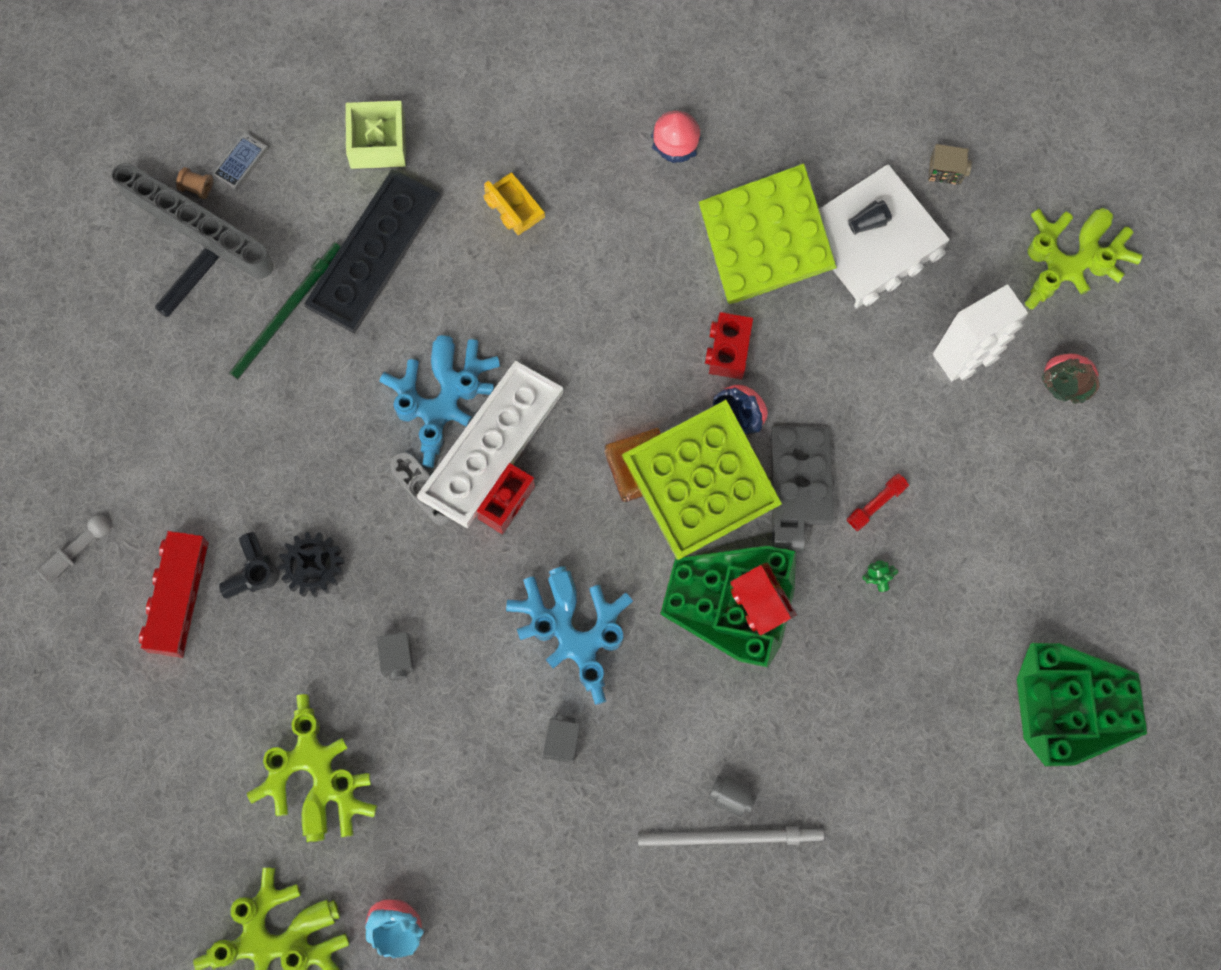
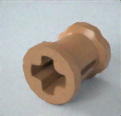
(194, 182)

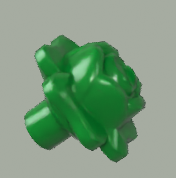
(880, 574)

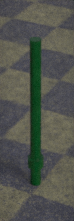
(318, 269)

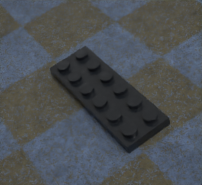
(372, 251)

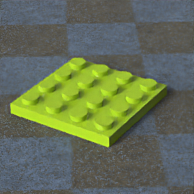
(767, 234)
(701, 479)

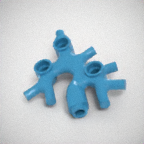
(444, 407)
(572, 643)

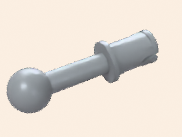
(97, 527)

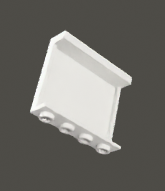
(883, 255)

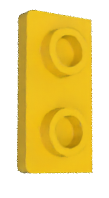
(514, 203)

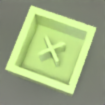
(375, 134)

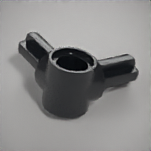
(248, 578)

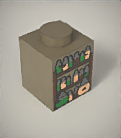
(949, 164)

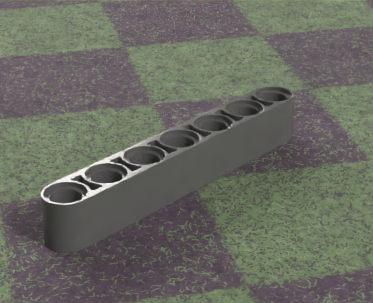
(179, 211)

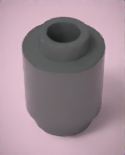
(732, 796)

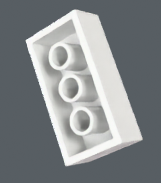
(980, 333)

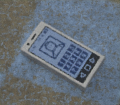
(240, 162)

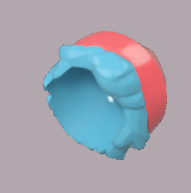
(393, 928)

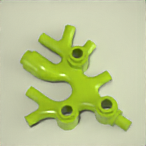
(1072, 267)
(315, 759)
(262, 946)

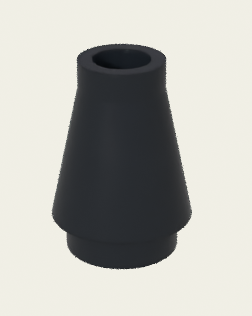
(871, 217)

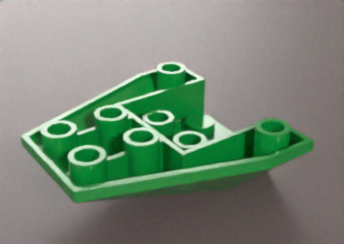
(703, 604)
(1076, 704)

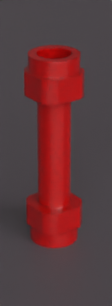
(895, 487)

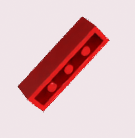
(174, 594)

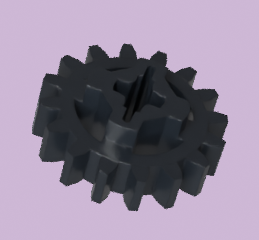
(303, 573)

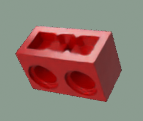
(734, 347)

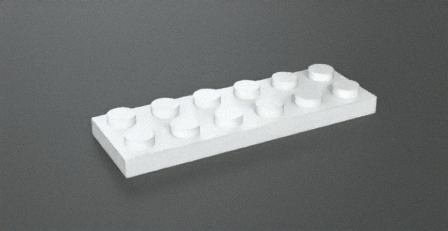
(490, 443)

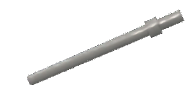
(791, 835)

